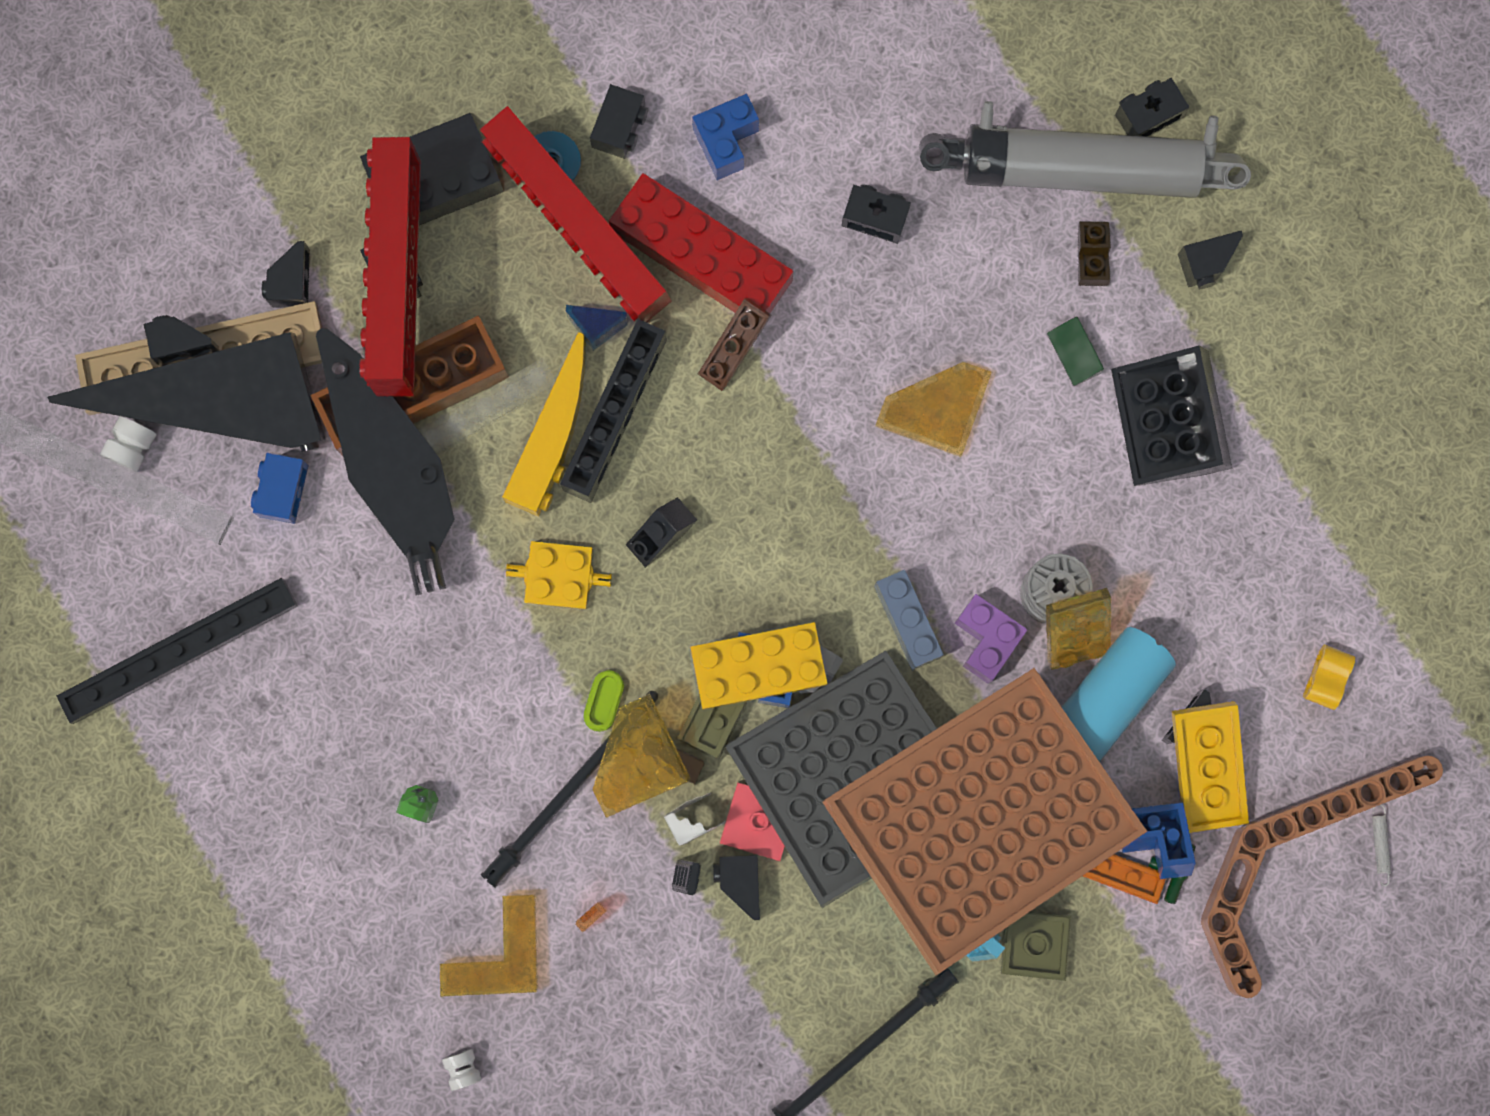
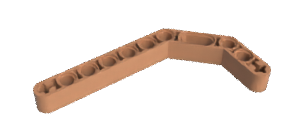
(1295, 827)

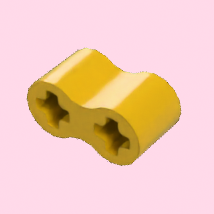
(1329, 677)

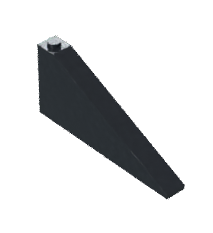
(237, 392)

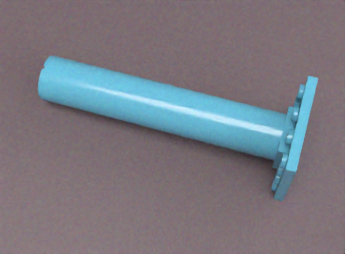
(1107, 705)

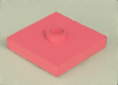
(749, 827)

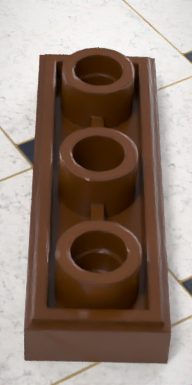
(742, 330)

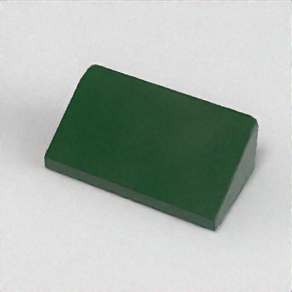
(1075, 351)

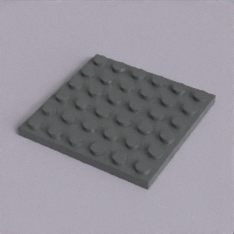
(821, 749)

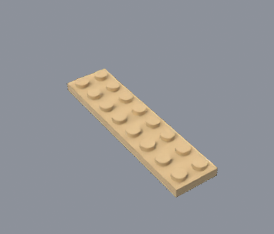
(135, 357)

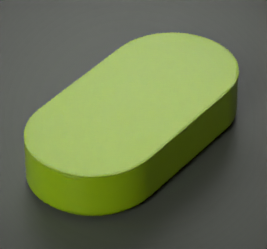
(603, 701)

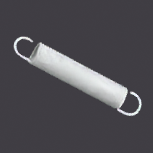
(1381, 844)

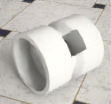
(128, 443)

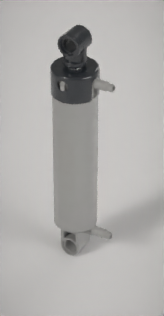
(1086, 160)

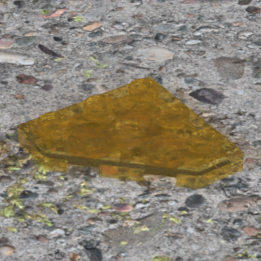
(937, 408)
(637, 759)

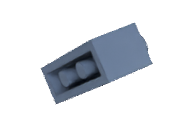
(908, 620)

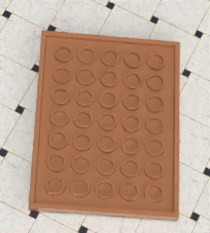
(984, 819)

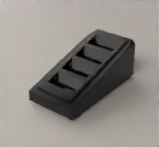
(686, 877)

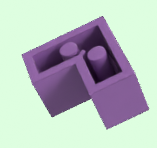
(996, 636)

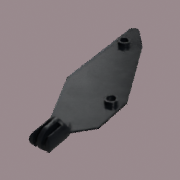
(388, 463)

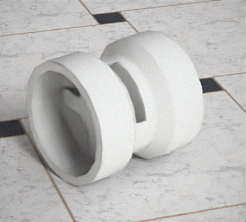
(465, 1076)

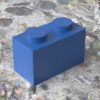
(279, 488)

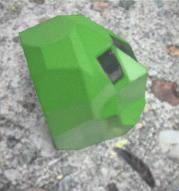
(418, 804)

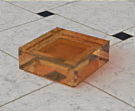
(591, 916)

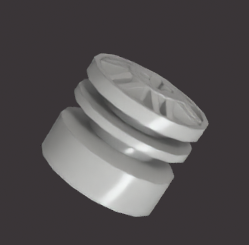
(1040, 579)

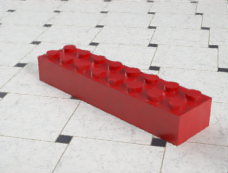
(570, 210)
(391, 267)

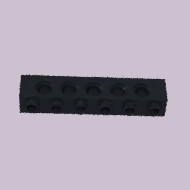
(614, 411)

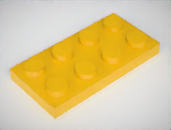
(758, 666)
(1210, 766)

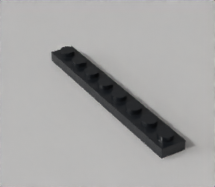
(176, 651)

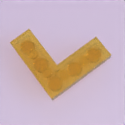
(517, 970)

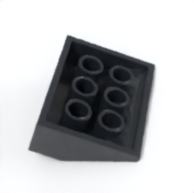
(453, 168)
(1171, 417)

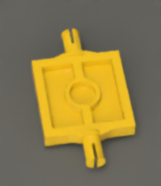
(558, 575)

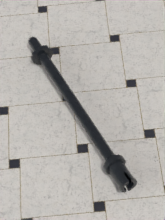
(510, 855)
(926, 996)

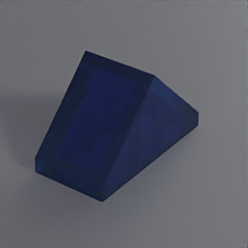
(596, 323)

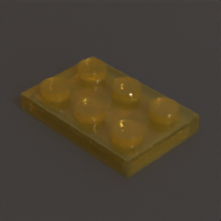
(1078, 628)

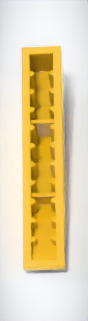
(550, 439)

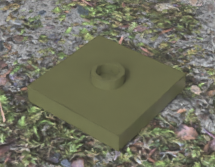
(1037, 946)

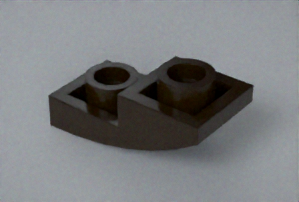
(1093, 253)

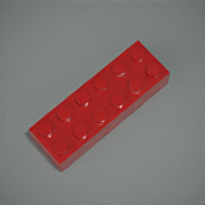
(699, 247)

